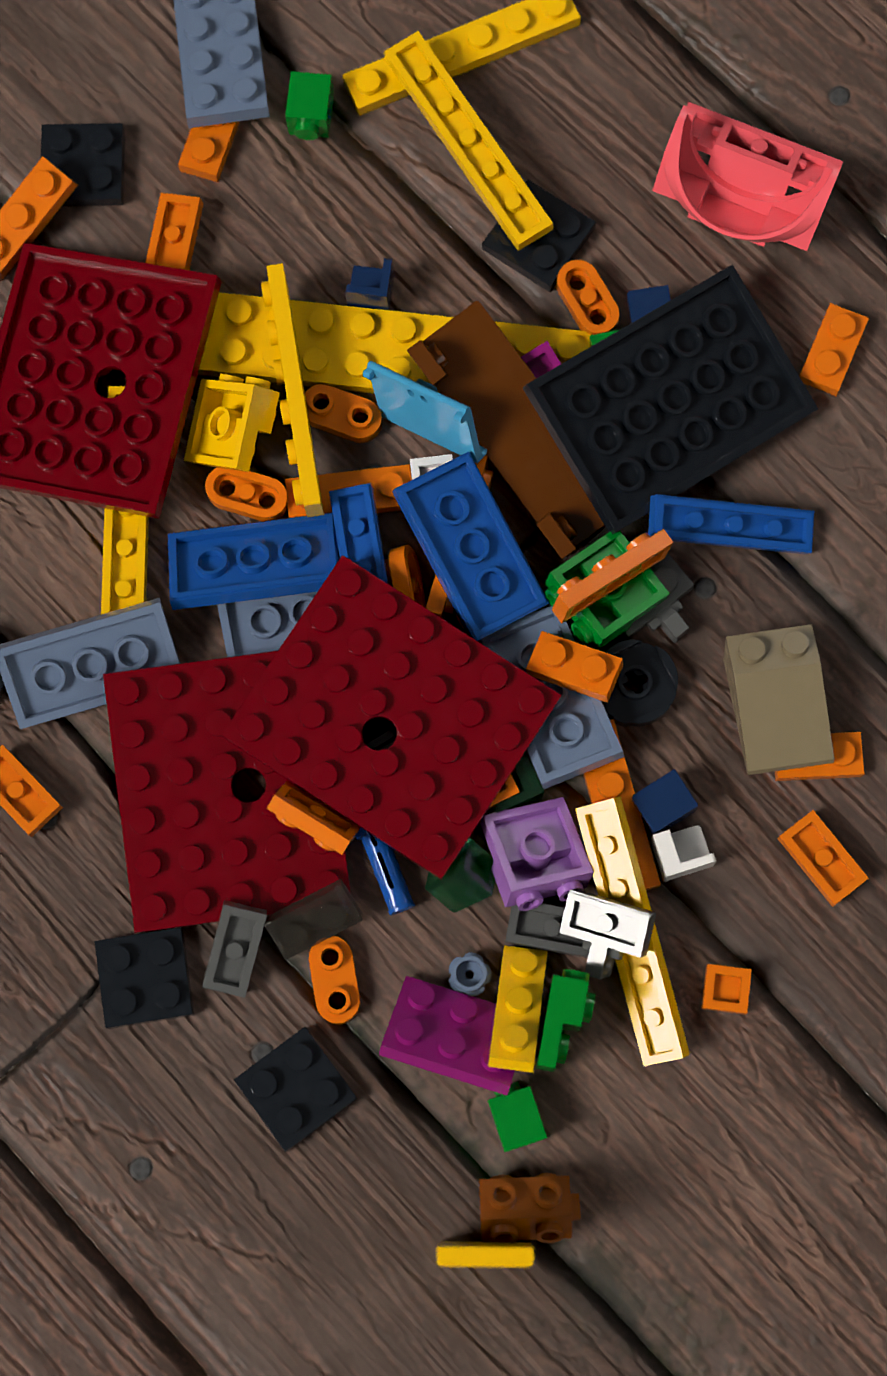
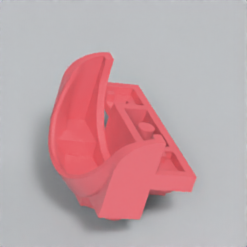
(745, 179)

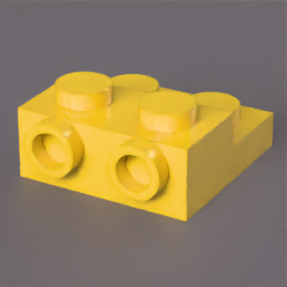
(228, 421)

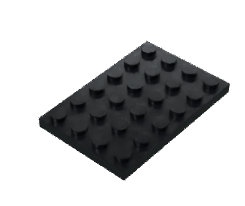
(670, 398)

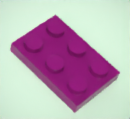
(444, 1035)

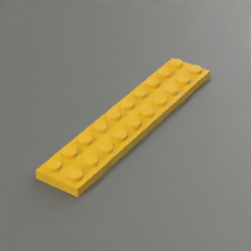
(341, 340)

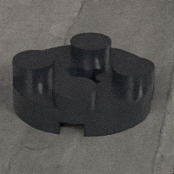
(658, 691)

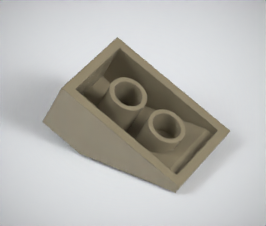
(779, 699)

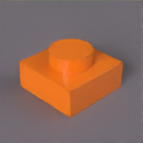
(726, 989)

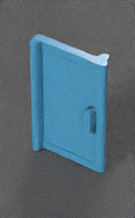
(424, 411)

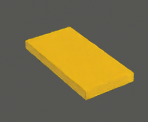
(484, 1254)

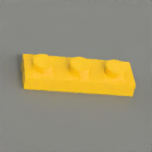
(518, 1009)

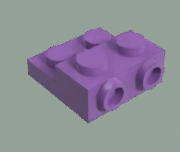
(536, 853)

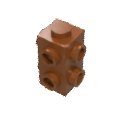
(527, 1208)

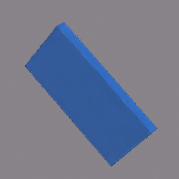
(470, 547)
(251, 561)

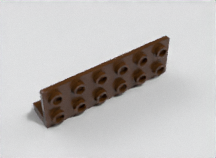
(482, 369)

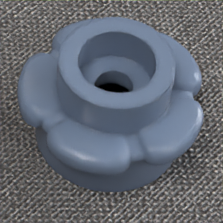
(470, 962)

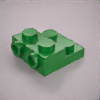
(616, 610)
(566, 1009)

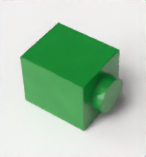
(309, 105)
(516, 1117)

